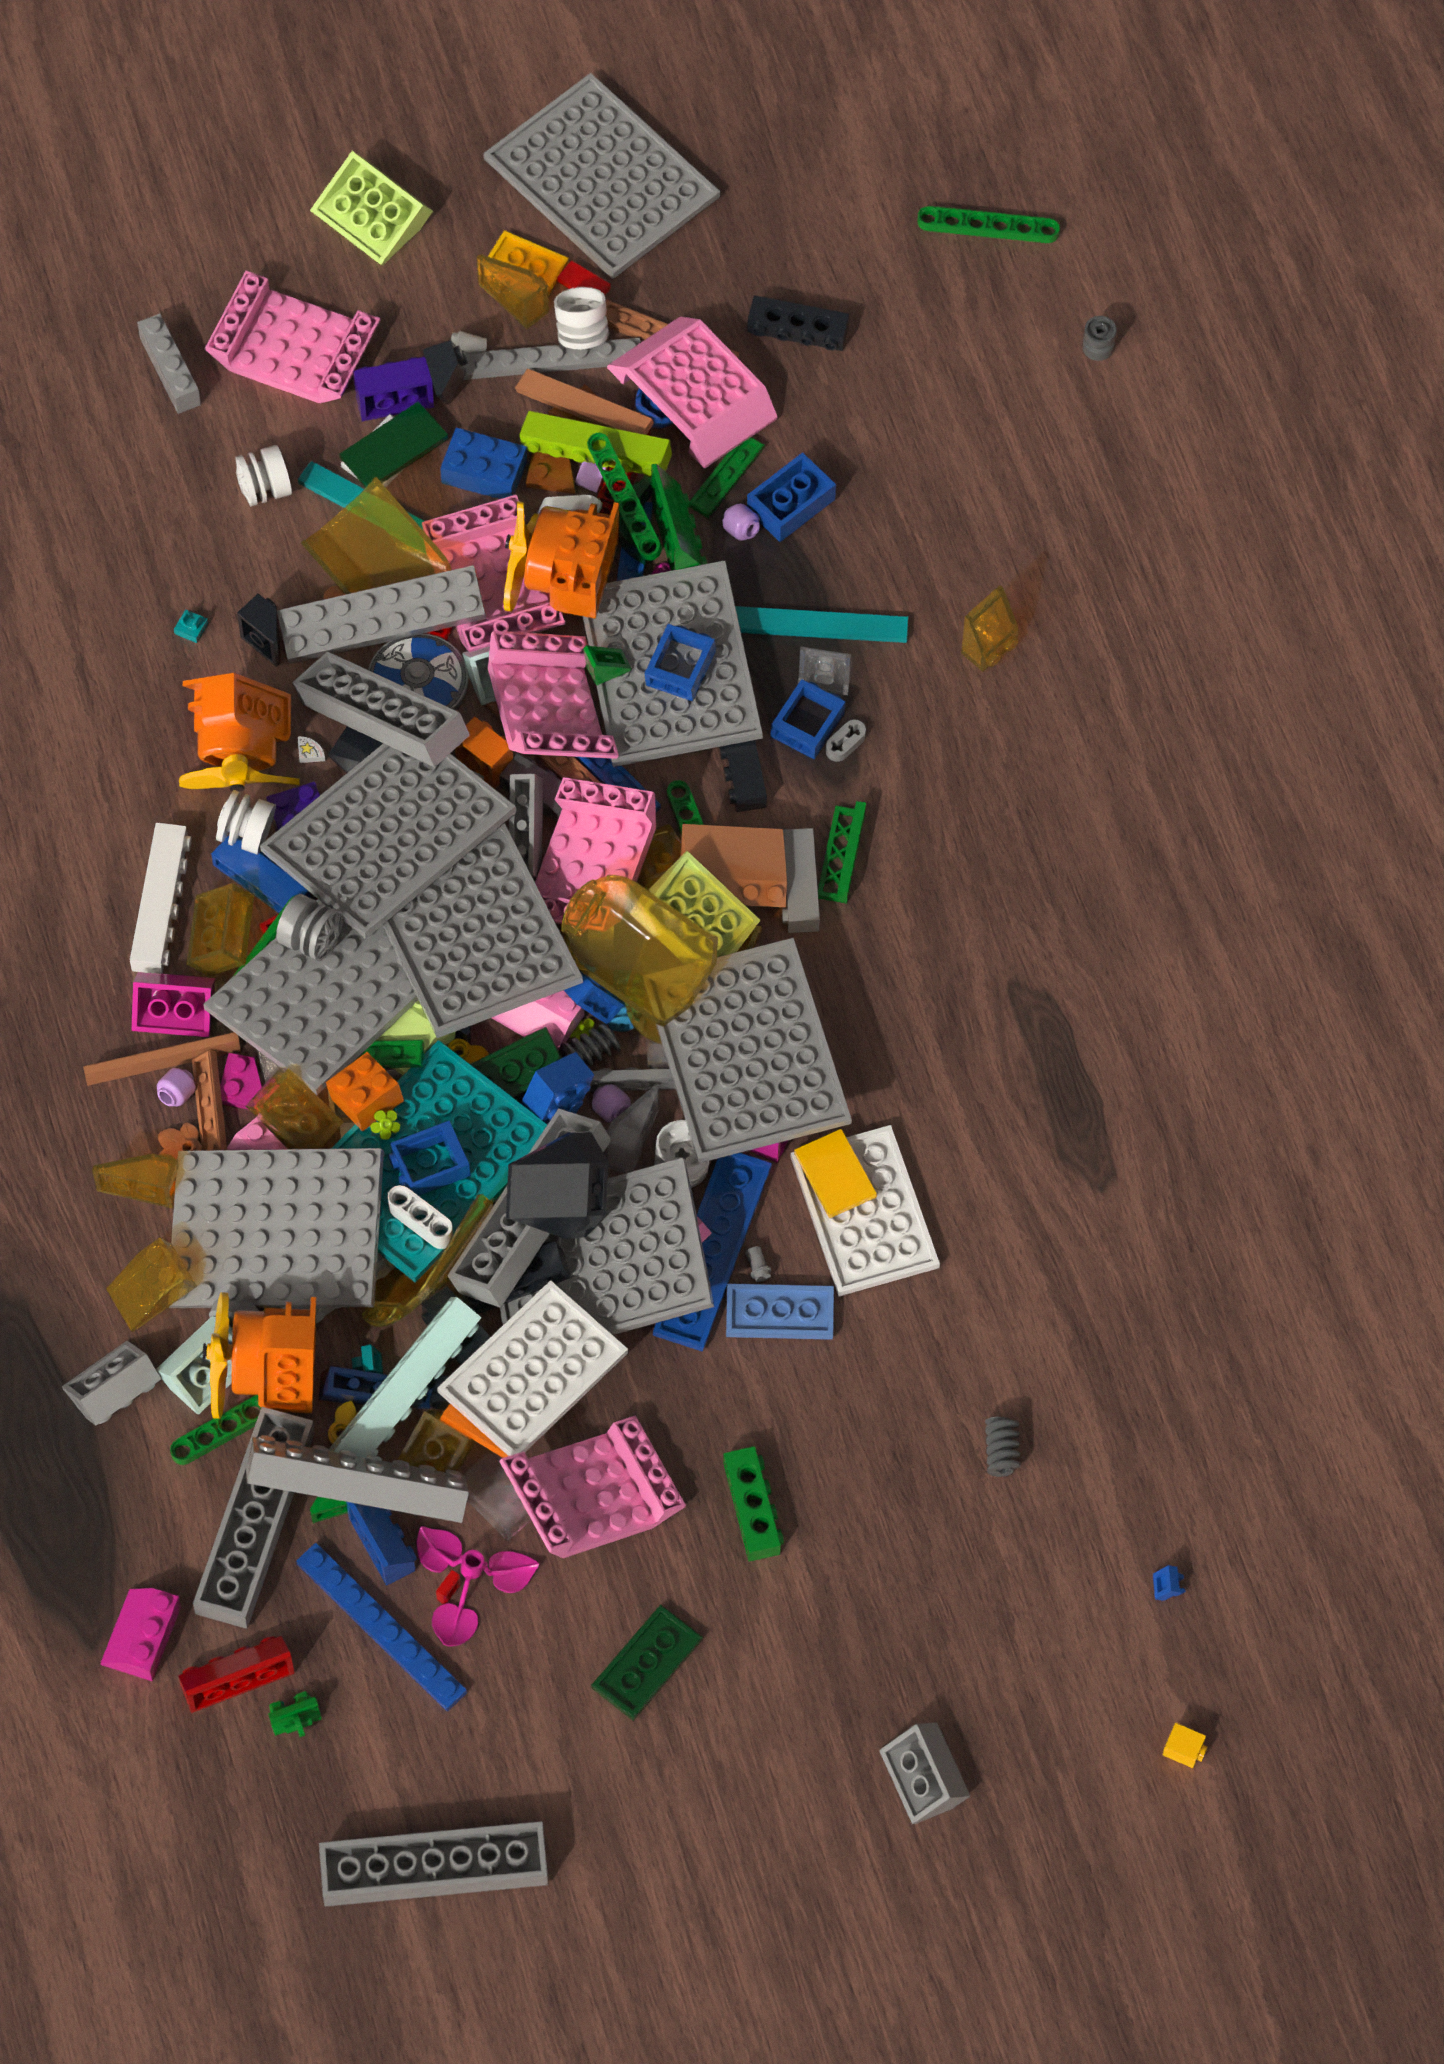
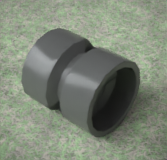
(1099, 338)

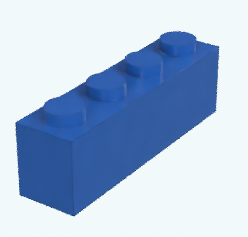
(257, 874)

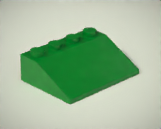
(674, 521)

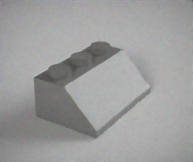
(112, 1383)
(924, 1772)

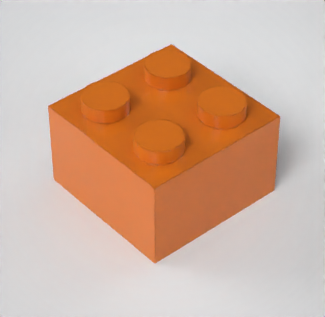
(484, 751)
(363, 1090)

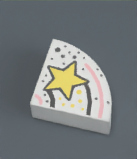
(309, 750)

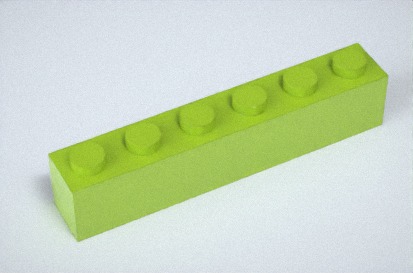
(569, 440)

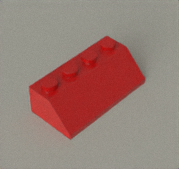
(236, 1673)

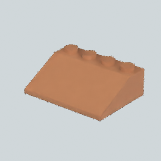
(742, 859)

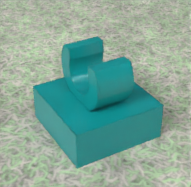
(191, 626)
(369, 1361)

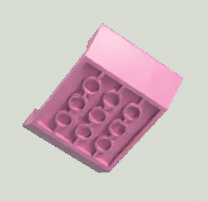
(289, 341)
(698, 387)
(479, 539)
(546, 695)
(596, 835)
(595, 1489)

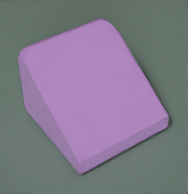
(589, 477)

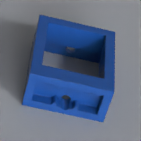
(674, 683)
(797, 738)
(595, 999)
(421, 1140)

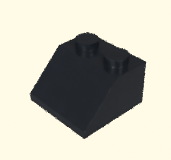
(446, 368)
(260, 627)

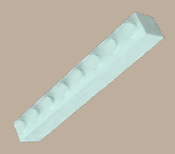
(408, 1380)

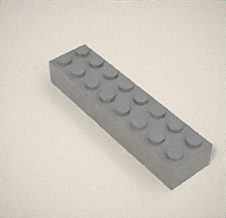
(381, 614)
(381, 709)
(506, 1247)
(357, 1478)
(248, 1532)
(433, 1864)

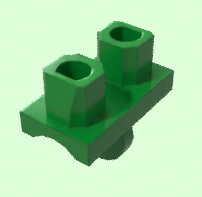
(295, 1716)

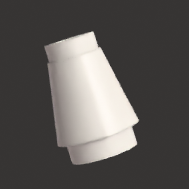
(469, 342)

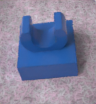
(1167, 1583)

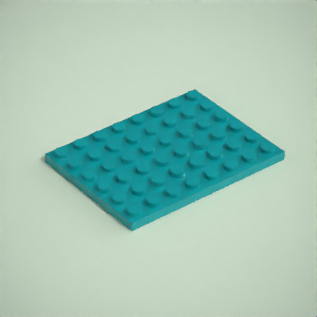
(490, 1131)

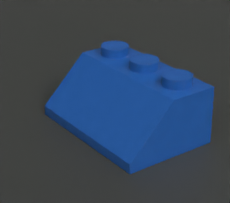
(382, 1541)

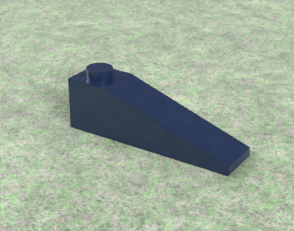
(357, 1386)

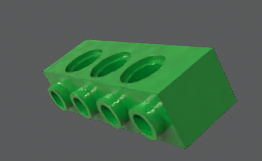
(757, 1544)

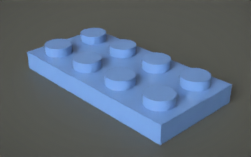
(779, 1311)

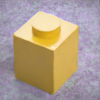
(1185, 1746)

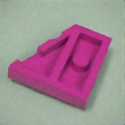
(239, 1081)

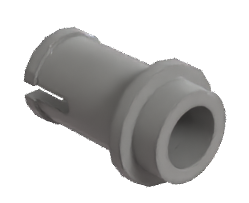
(760, 1270)

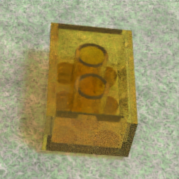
(220, 929)
(294, 1112)

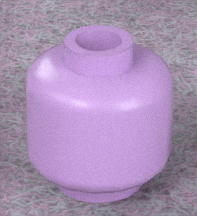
(741, 522)
(176, 1087)
(610, 1102)

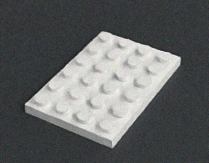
(882, 1236)
(532, 1370)

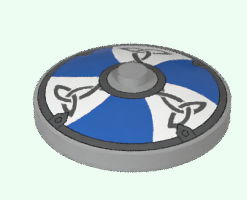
(424, 666)

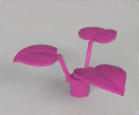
(441, 1548)

